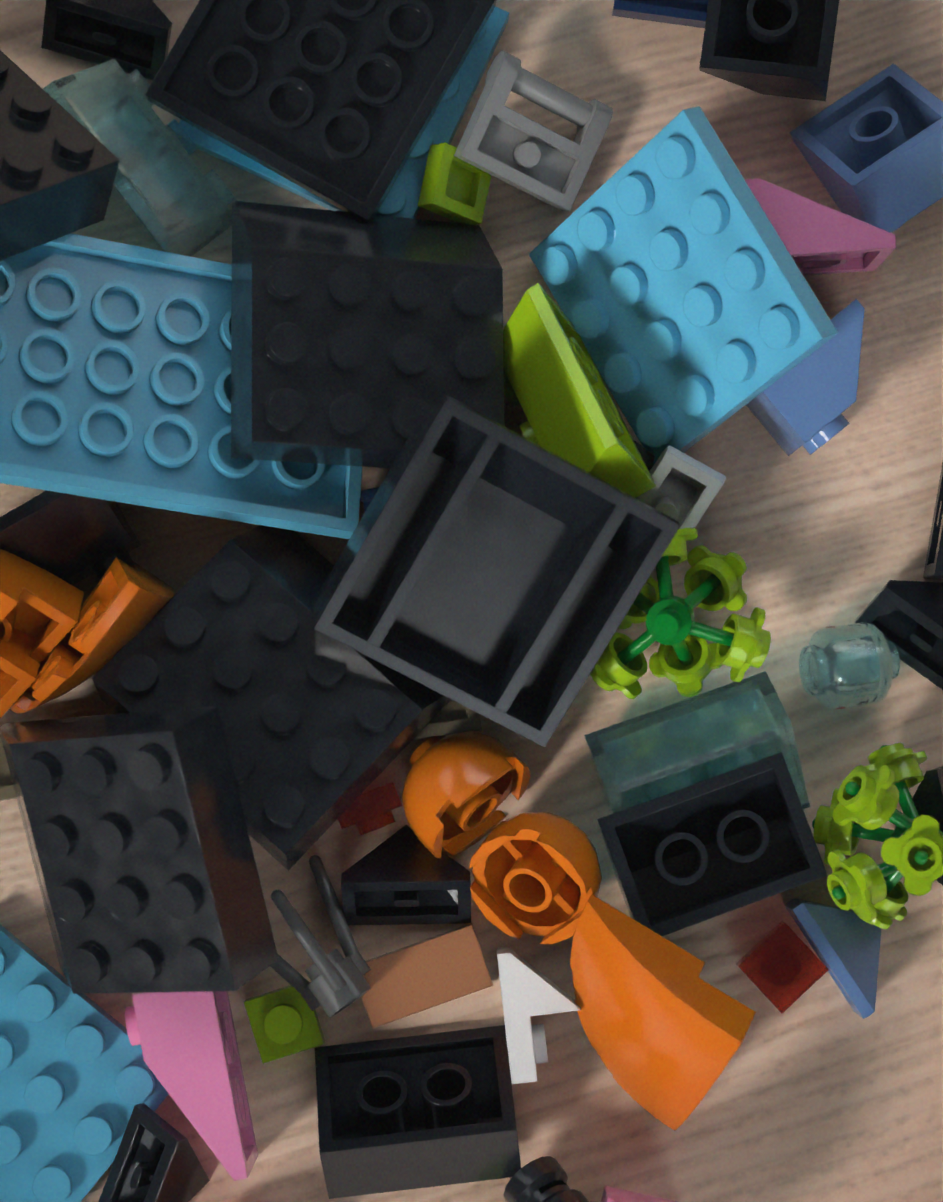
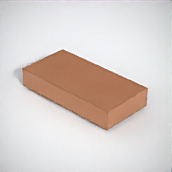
(425, 975)

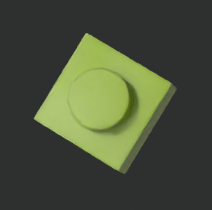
(453, 186)
(283, 1023)

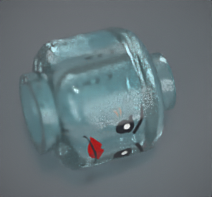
(848, 665)

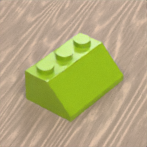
(566, 395)

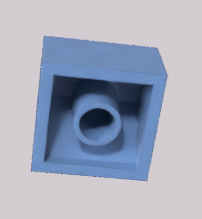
(878, 149)
(810, 398)

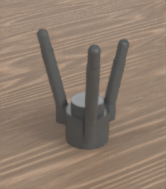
(334, 979)

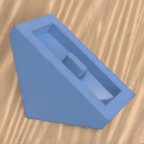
(845, 947)

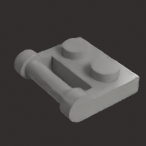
(524, 150)

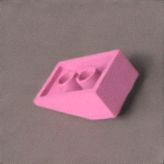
(819, 236)
(196, 1058)

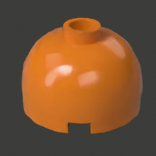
(457, 788)
(535, 876)

